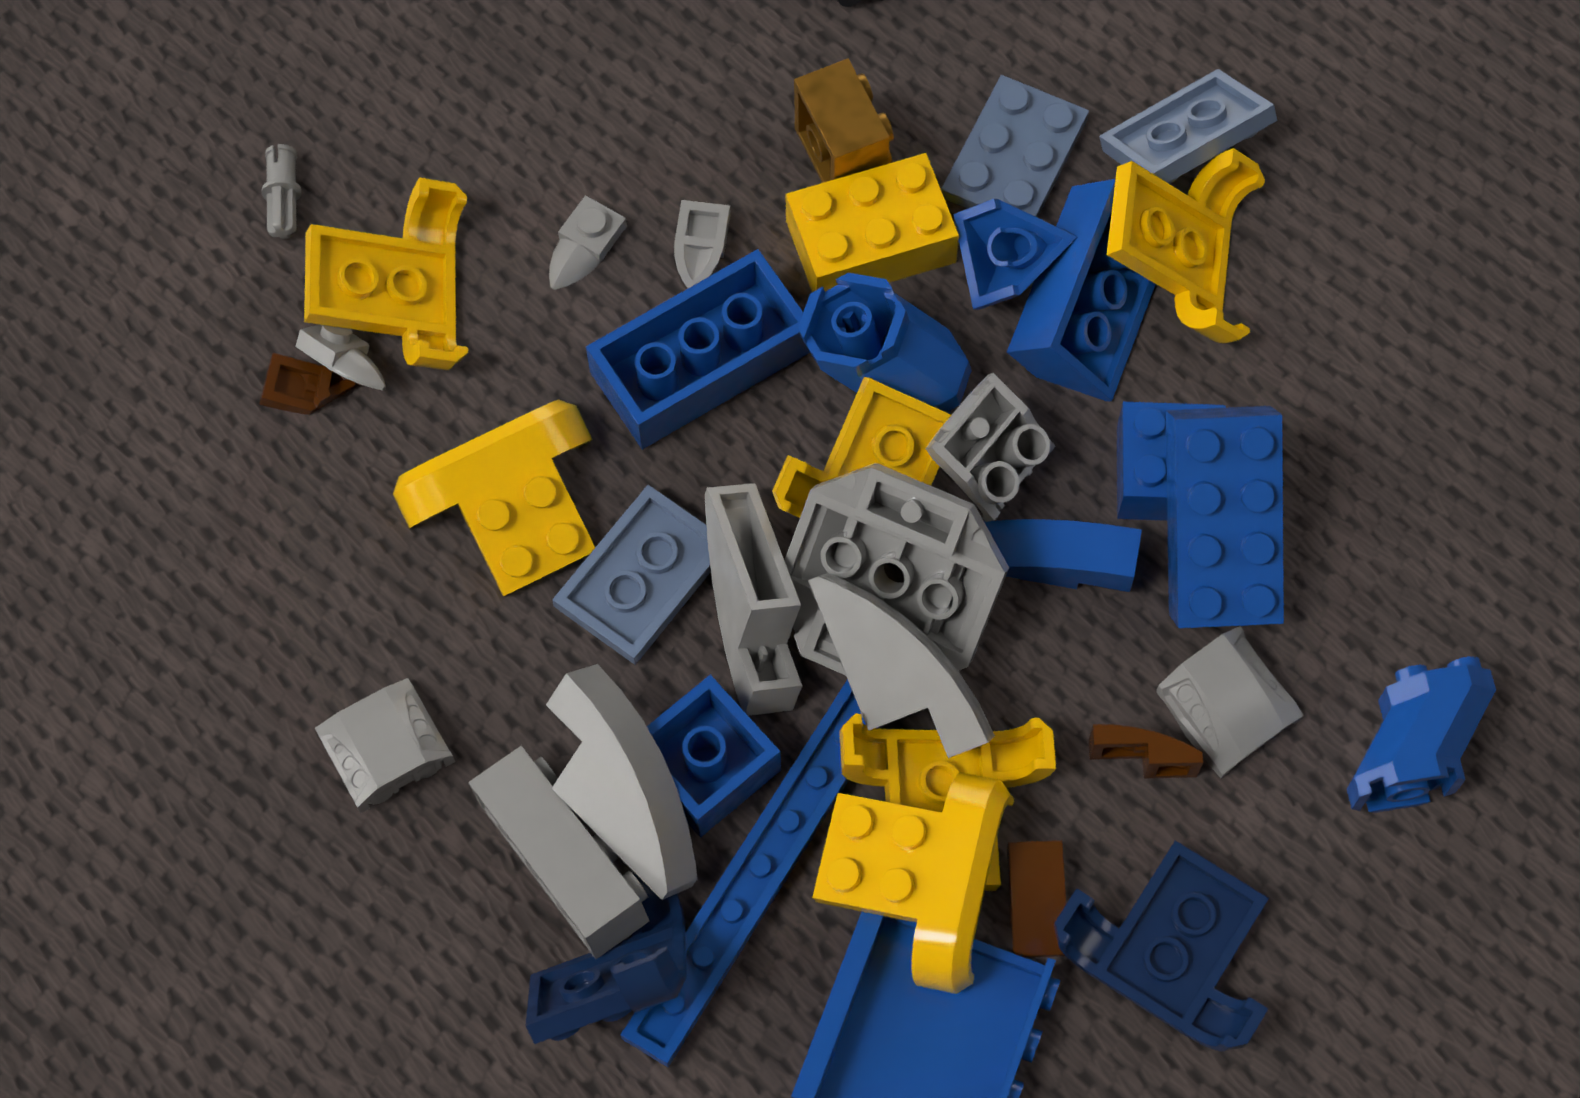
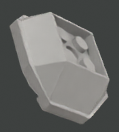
(932, 536)

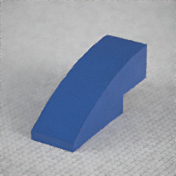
(1068, 552)

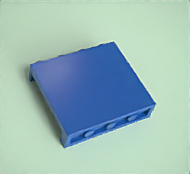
(919, 1042)

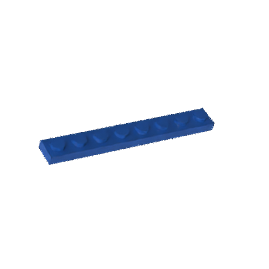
(750, 884)

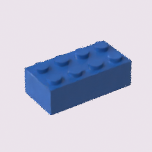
(698, 349)
(1225, 516)

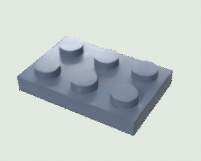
(1189, 126)
(1015, 148)
(638, 575)

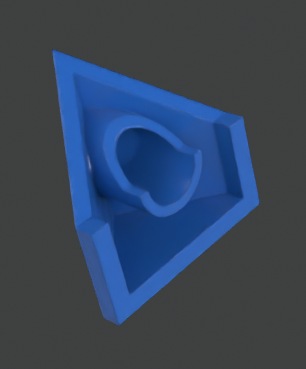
(1005, 250)

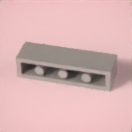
(560, 851)

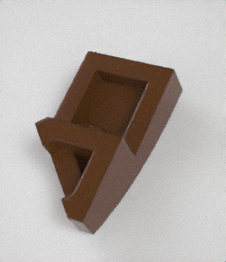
(301, 385)

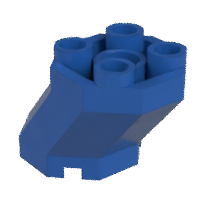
(878, 335)
(1422, 735)

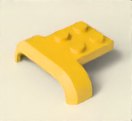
(1184, 237)
(392, 281)
(879, 429)
(508, 494)
(920, 774)
(918, 870)

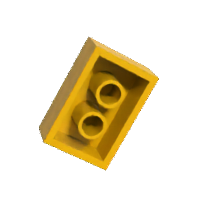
(873, 224)

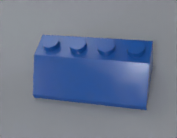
(1083, 304)

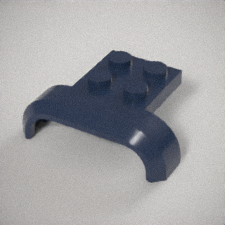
(1173, 948)
(625, 978)

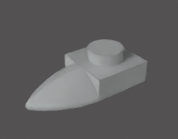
(700, 239)
(584, 242)
(341, 353)

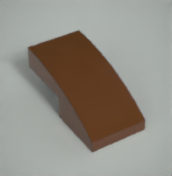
(1160, 753)
(1035, 896)

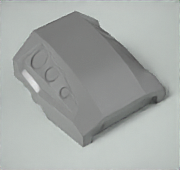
(990, 445)
(1227, 701)
(383, 744)

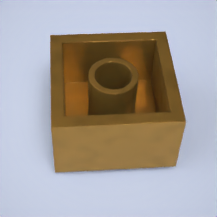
(840, 122)

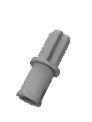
(281, 191)

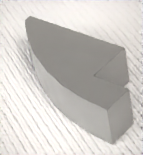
(752, 599)
(897, 666)
(623, 782)

